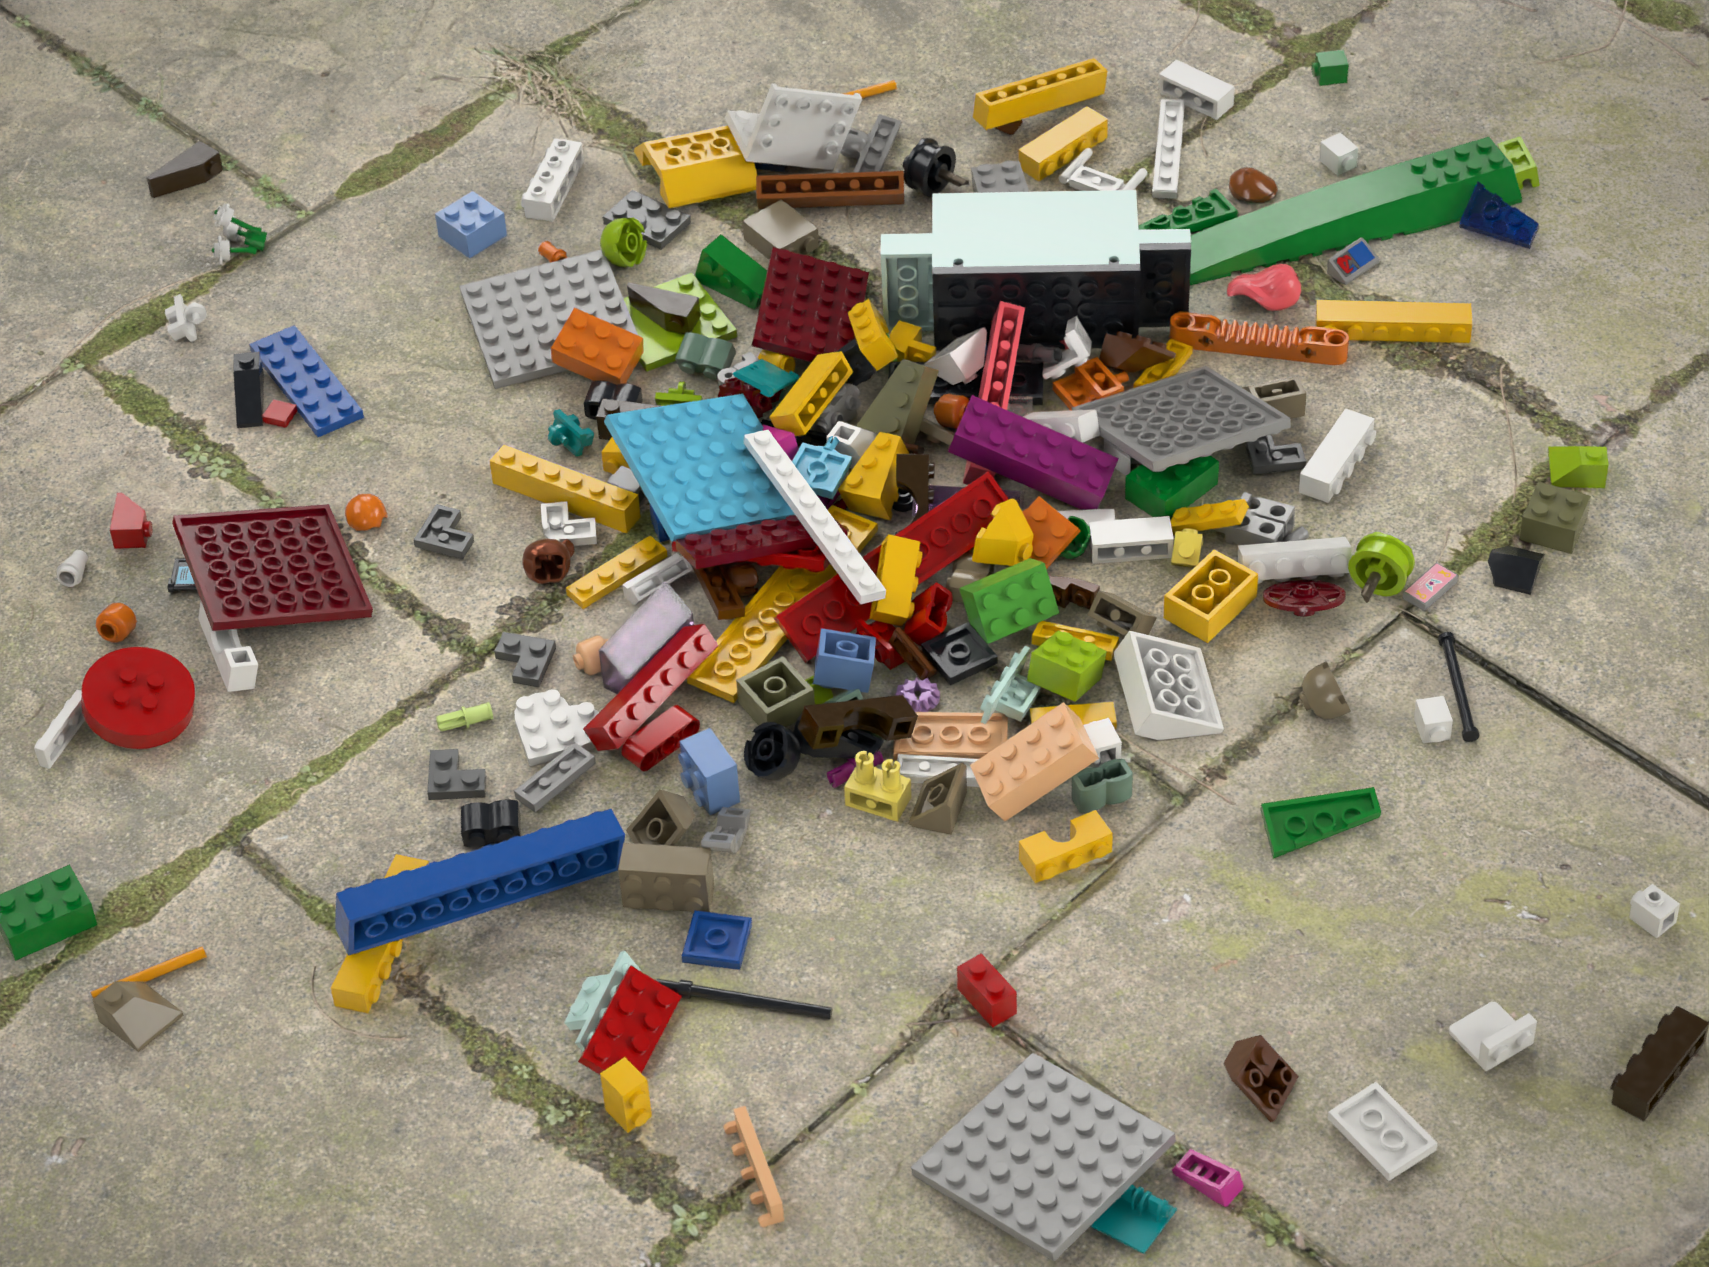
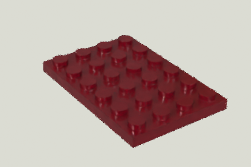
(807, 305)

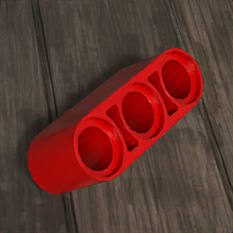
(659, 738)

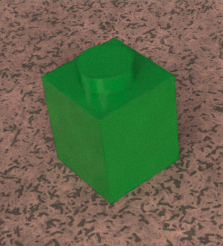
(1330, 67)

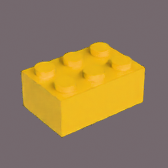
(1210, 596)

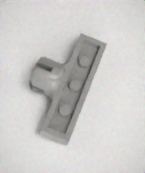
(873, 147)

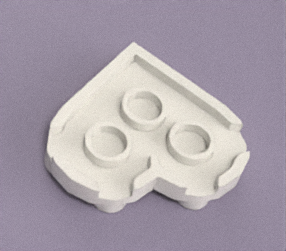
(551, 725)

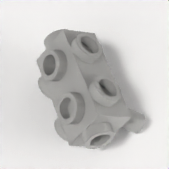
(841, 408)

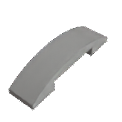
(730, 830)

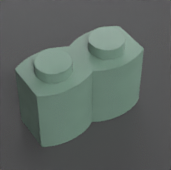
(704, 355)
(1103, 785)

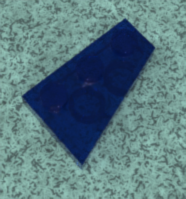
(1494, 218)

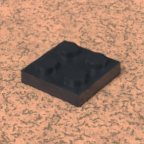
(959, 653)

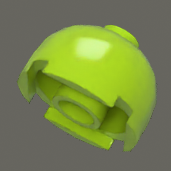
(623, 242)

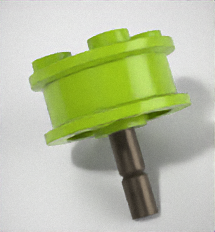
(1381, 565)

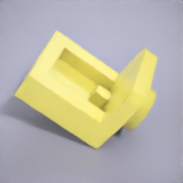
(1187, 548)

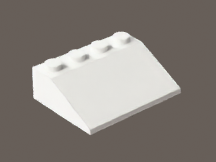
(1166, 688)

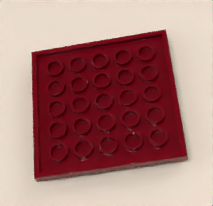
(271, 567)

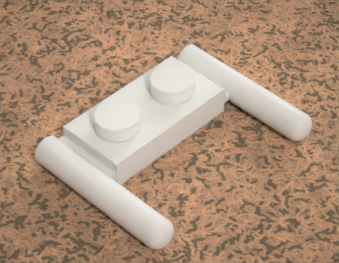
(1092, 180)

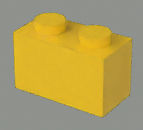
(626, 1095)

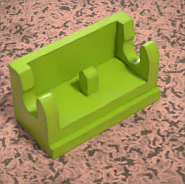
(1521, 159)

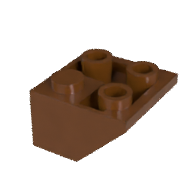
(1133, 354)
(1260, 1074)

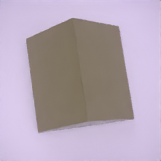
(941, 801)

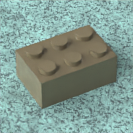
(666, 877)

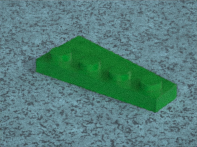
(1197, 216)
(1313, 818)

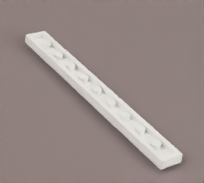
(815, 517)

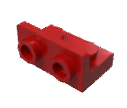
(883, 649)

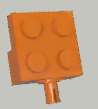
(1089, 383)
(1050, 531)

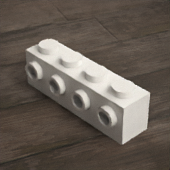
(553, 180)
(1337, 455)
(1297, 558)

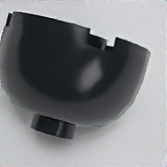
(772, 751)

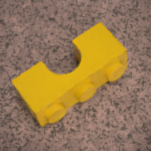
(871, 335)
(1046, 858)

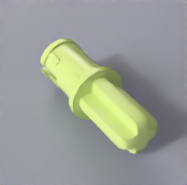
(465, 717)

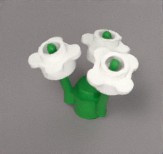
(233, 230)

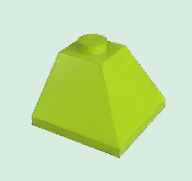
(1578, 466)

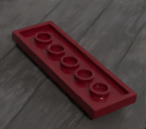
(745, 542)

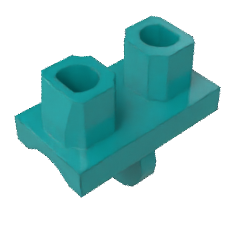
(567, 432)

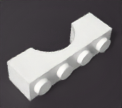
(235, 663)

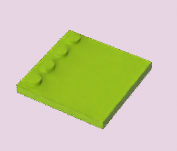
(662, 345)

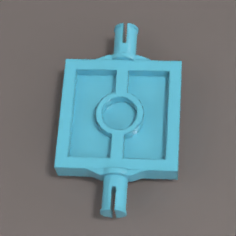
(822, 467)

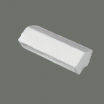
(650, 580)

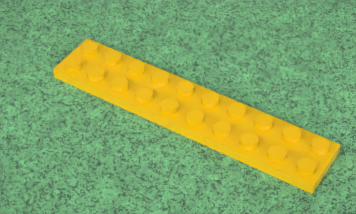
(757, 637)

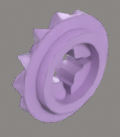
(929, 694)

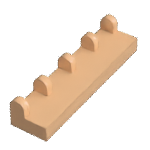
(758, 1167)

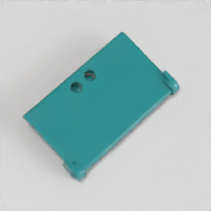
(766, 377)

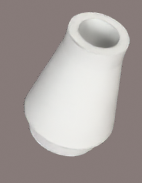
(72, 569)

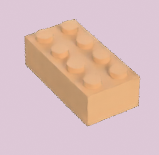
(1034, 762)

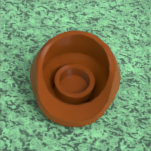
(1252, 185)

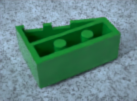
(731, 272)

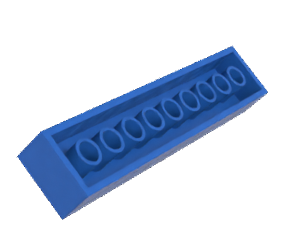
(478, 881)

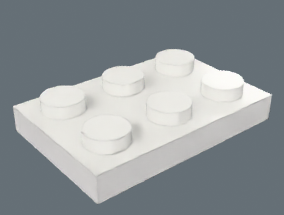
(1382, 1131)

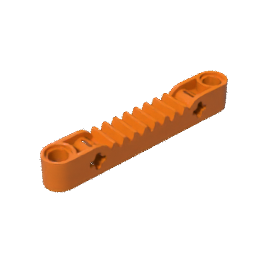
(1326, 346)

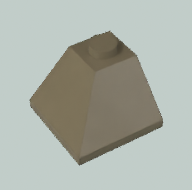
(662, 820)
(135, 1012)

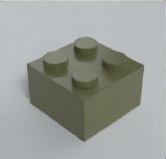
(1555, 517)
(774, 693)

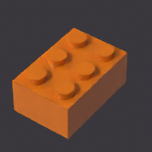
(596, 348)

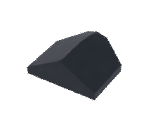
(1515, 568)

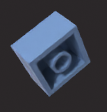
(471, 224)
(844, 660)
(709, 771)

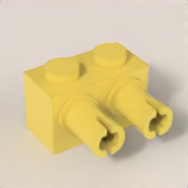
(877, 790)

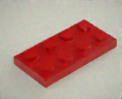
(630, 1023)

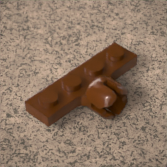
(726, 586)

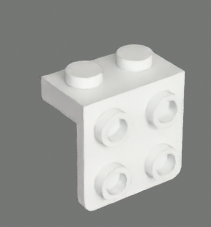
(1493, 1034)

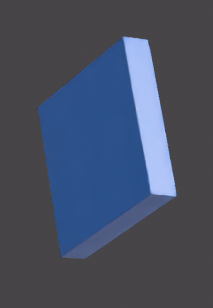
(717, 940)

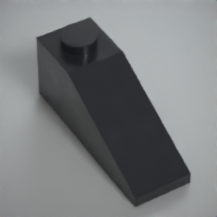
(248, 389)
(849, 745)

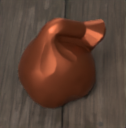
(547, 560)

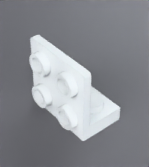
(1077, 354)

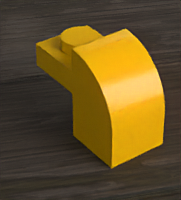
(908, 343)

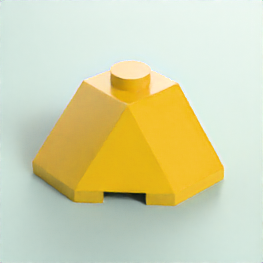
(1006, 538)

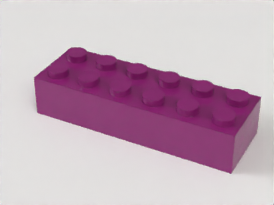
(1033, 454)

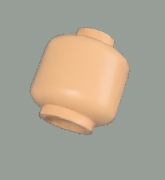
(588, 656)

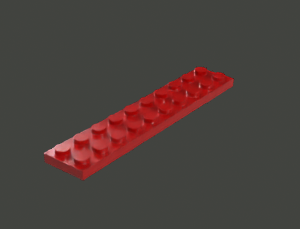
(943, 537)

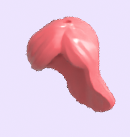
(1271, 288)

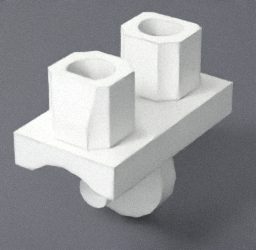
(184, 319)

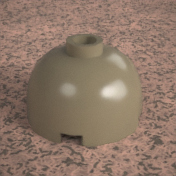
(1323, 693)

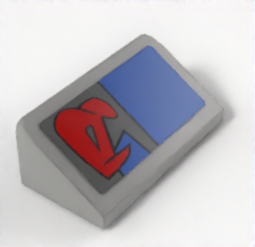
(1352, 261)

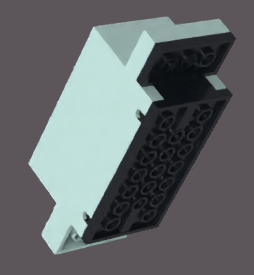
(1040, 252)

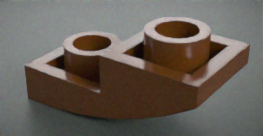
(1074, 591)

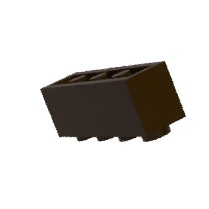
(1659, 1062)

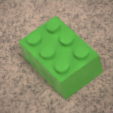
(1009, 600)

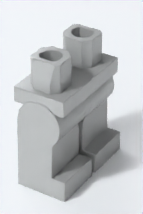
(1263, 522)

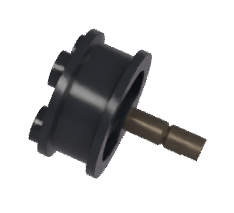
(931, 167)

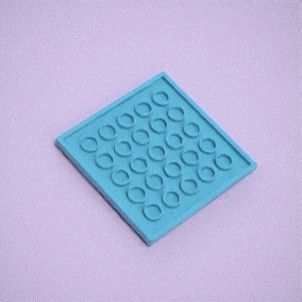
(697, 465)

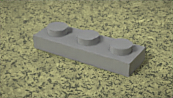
(554, 777)

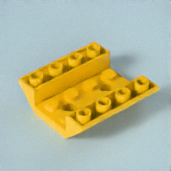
(698, 166)

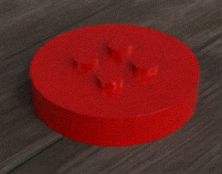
(138, 697)

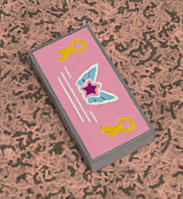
(1430, 586)

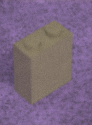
(780, 228)

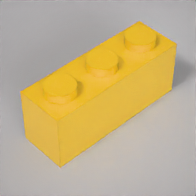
(897, 574)

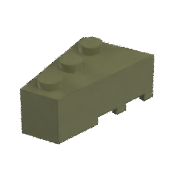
(901, 402)

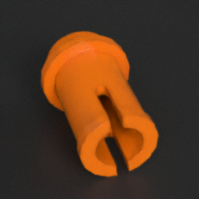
(550, 252)

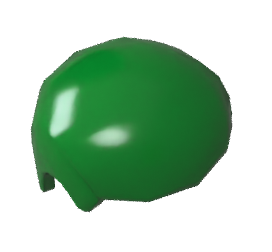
(1080, 542)

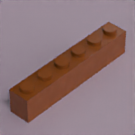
(831, 189)

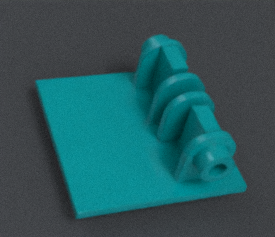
(1135, 1218)

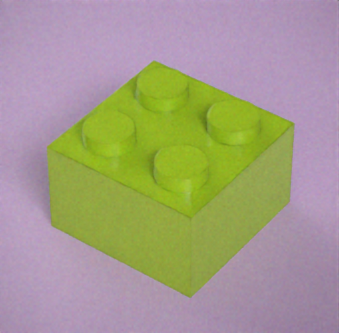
(1066, 665)

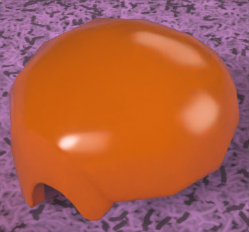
(365, 512)

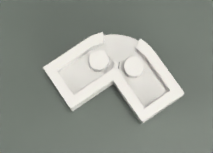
(559, 527)

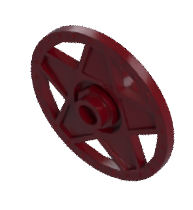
(1304, 596)

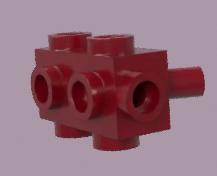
(735, 386)

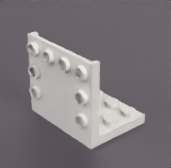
(795, 127)

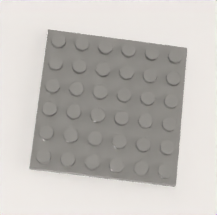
(526, 309)
(1184, 418)
(1043, 1155)

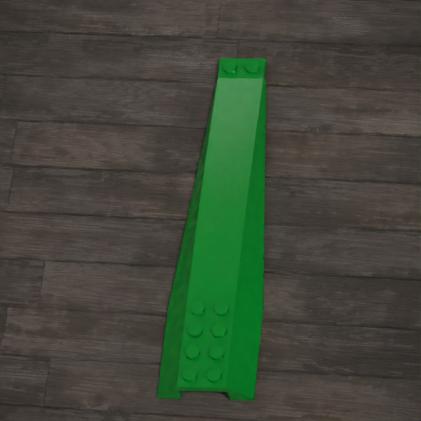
(1373, 205)

